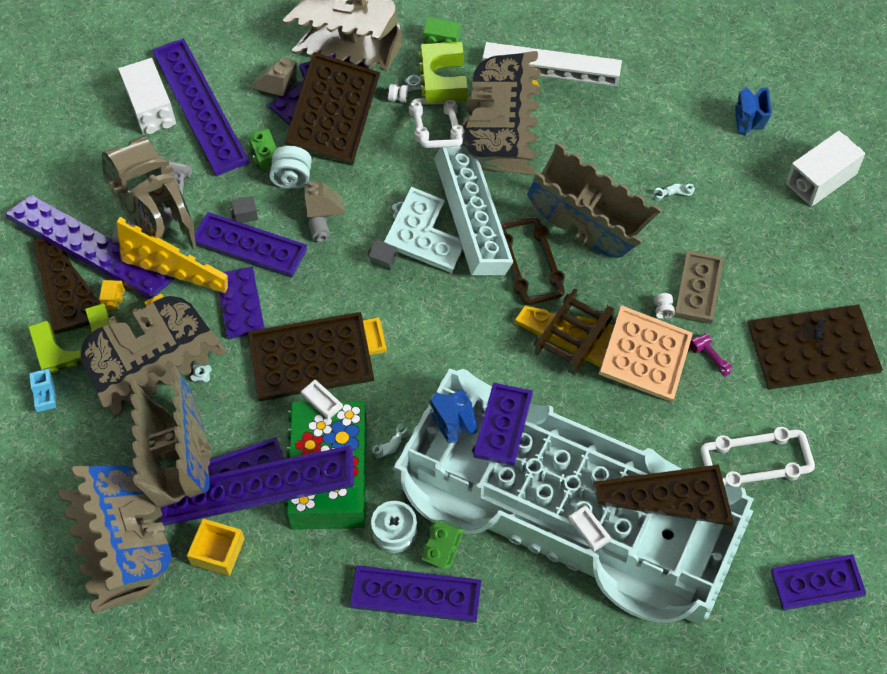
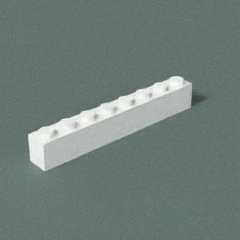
(565, 65)

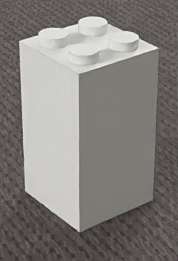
(147, 96)
(825, 168)

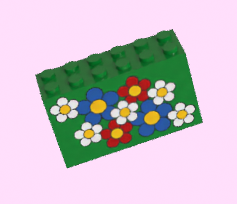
(314, 433)

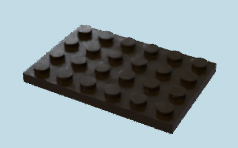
(332, 108)
(320, 350)
(794, 358)

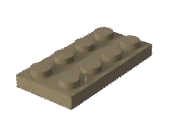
(699, 287)

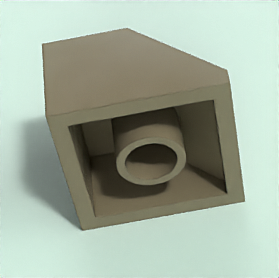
(277, 77)
(322, 200)

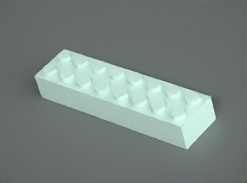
(473, 211)

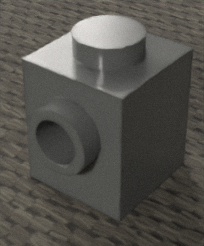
(244, 209)
(382, 254)

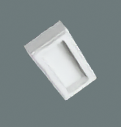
(321, 399)
(589, 528)

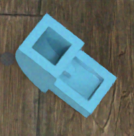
(43, 390)

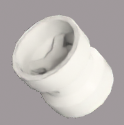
(395, 94)
(664, 305)

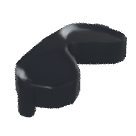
(817, 335)

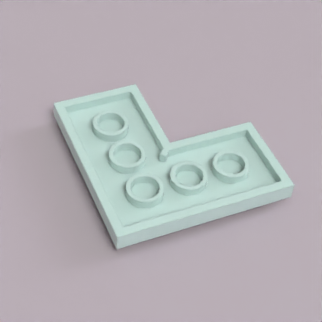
(415, 234)

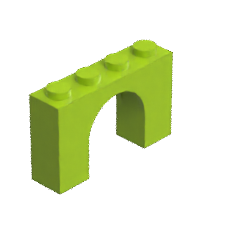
(439, 88)
(48, 352)

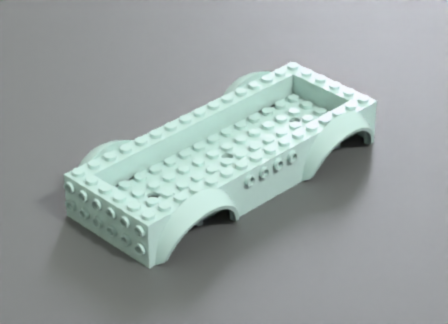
(534, 503)

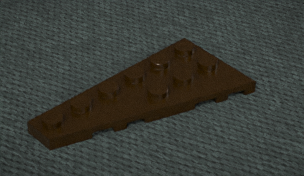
(64, 289)

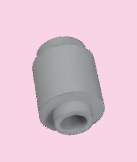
(319, 228)

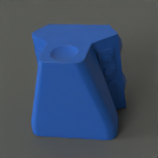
(752, 111)
(453, 414)

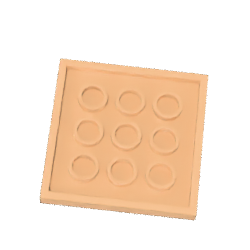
(645, 353)

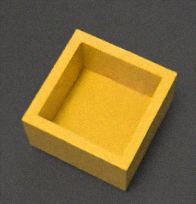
(216, 547)

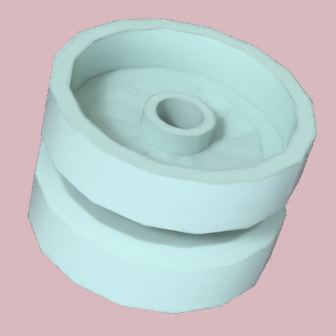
(290, 167)
(394, 526)

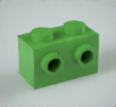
(441, 31)
(263, 147)
(442, 543)

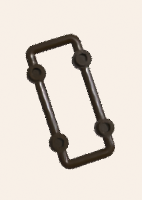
(521, 285)

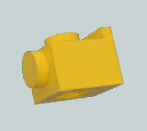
(111, 294)

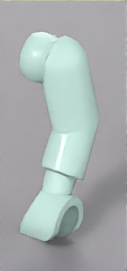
(680, 189)
(391, 447)

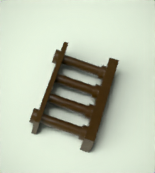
(585, 346)

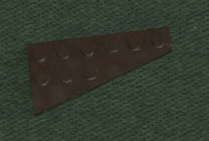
(678, 493)

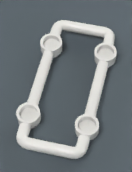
(457, 132)
(780, 436)

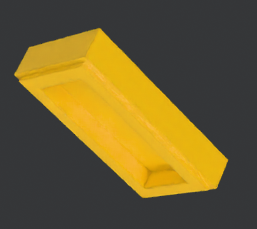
(374, 336)

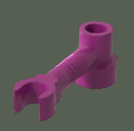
(703, 343)

